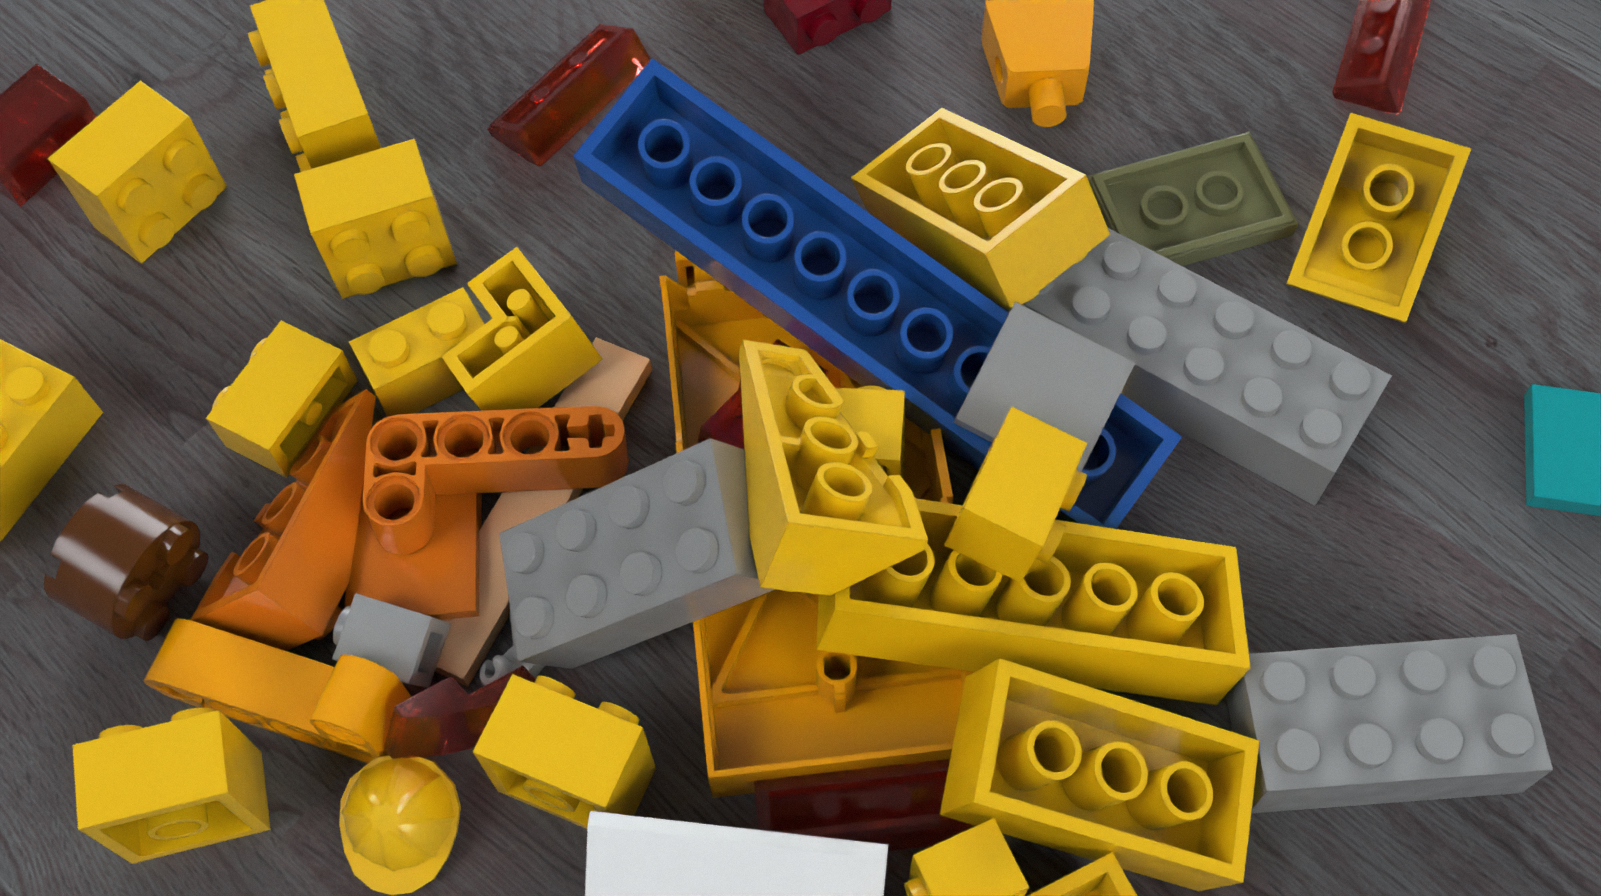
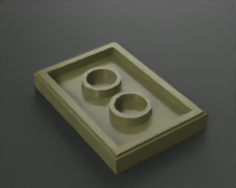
(1196, 201)

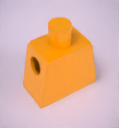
(1039, 54)

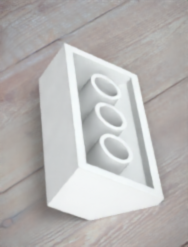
(698, 859)

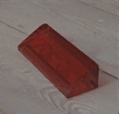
(1381, 53)
(571, 93)
(870, 805)

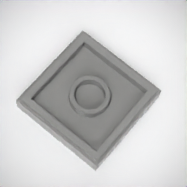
(1046, 375)

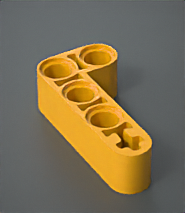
(280, 691)

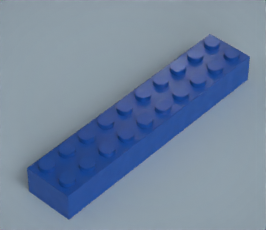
(830, 272)

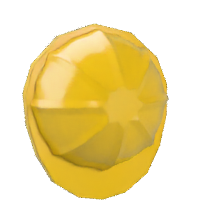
(399, 823)

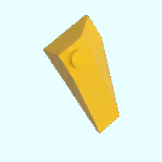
(814, 490)

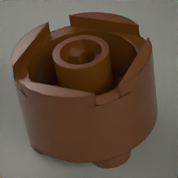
(125, 562)

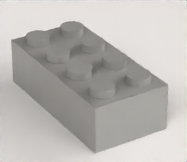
(632, 558)
(1390, 723)

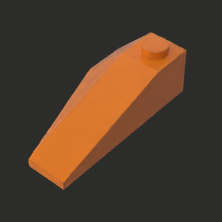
(301, 562)

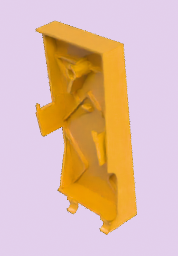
(763, 687)

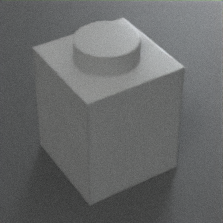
(391, 637)

